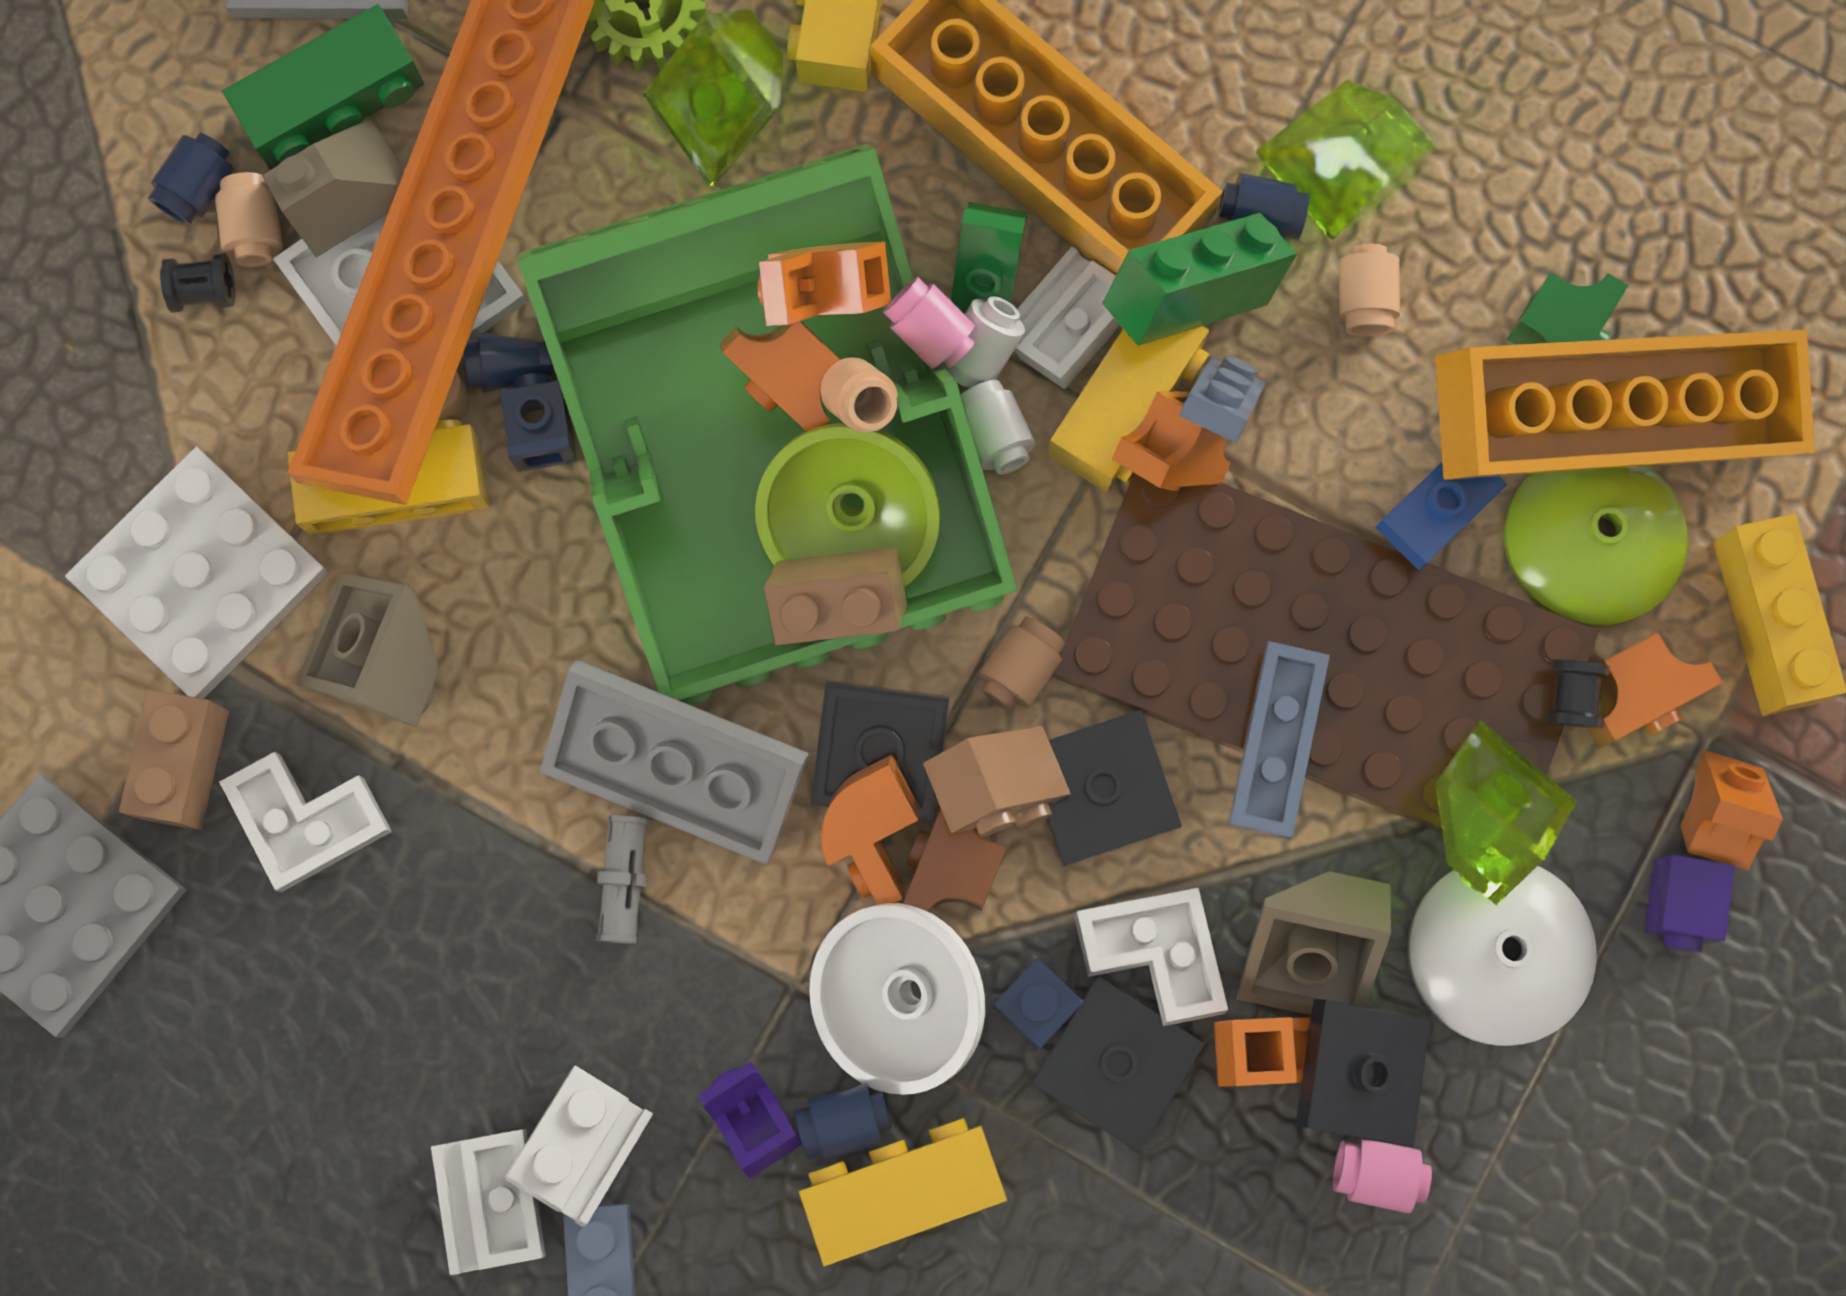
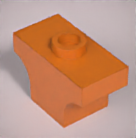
(784, 369)
(1171, 448)
(1647, 689)
(1729, 811)

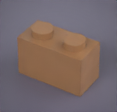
(836, 596)
(174, 760)
(997, 781)

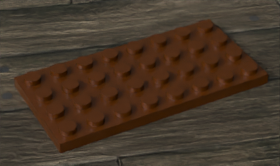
(1414, 659)

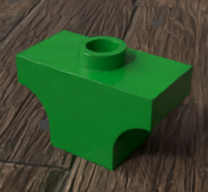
(987, 254)
(1568, 311)

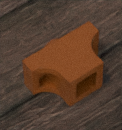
(951, 867)

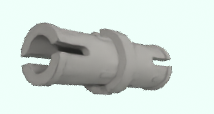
(622, 879)

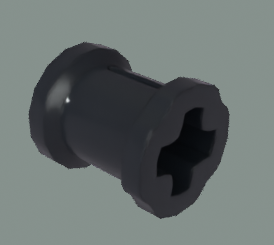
(178, 279)
(1577, 693)

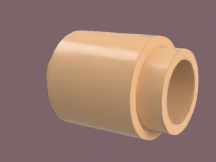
(248, 220)
(1369, 290)
(859, 395)

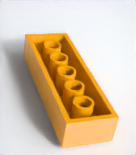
(1041, 128)
(1623, 403)

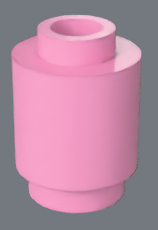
(930, 324)
(1381, 1174)

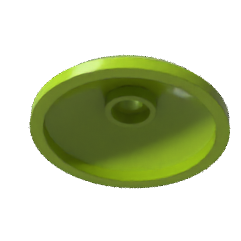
(804, 508)
(1575, 568)

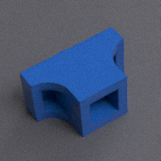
(1436, 513)

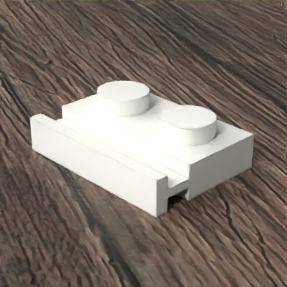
(1066, 318)
(578, 1146)
(482, 1213)

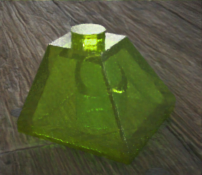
(719, 89)
(1348, 154)
(1497, 813)

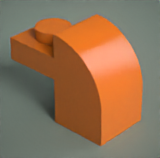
(823, 281)
(860, 815)
(1260, 1051)

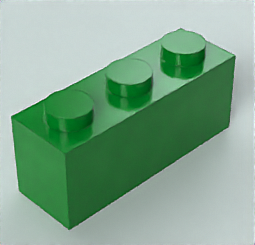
(324, 86)
(1198, 278)

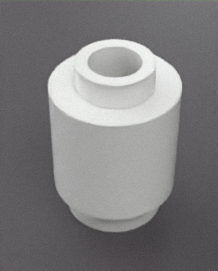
(995, 338)
(997, 427)

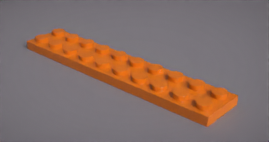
(438, 248)

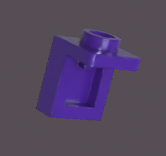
(750, 1118)

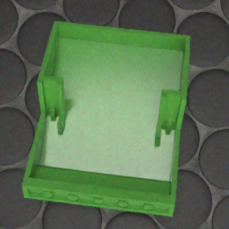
(684, 445)

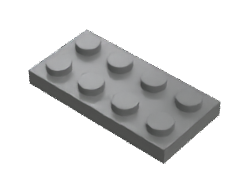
(672, 762)

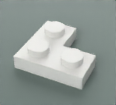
(299, 837)
(1168, 936)

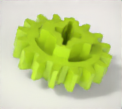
(614, 19)

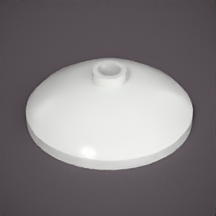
(1471, 983)
(867, 1004)

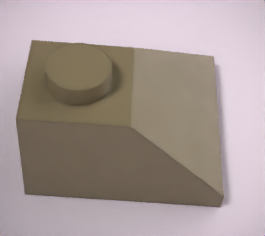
(337, 185)
(373, 651)
(1318, 943)

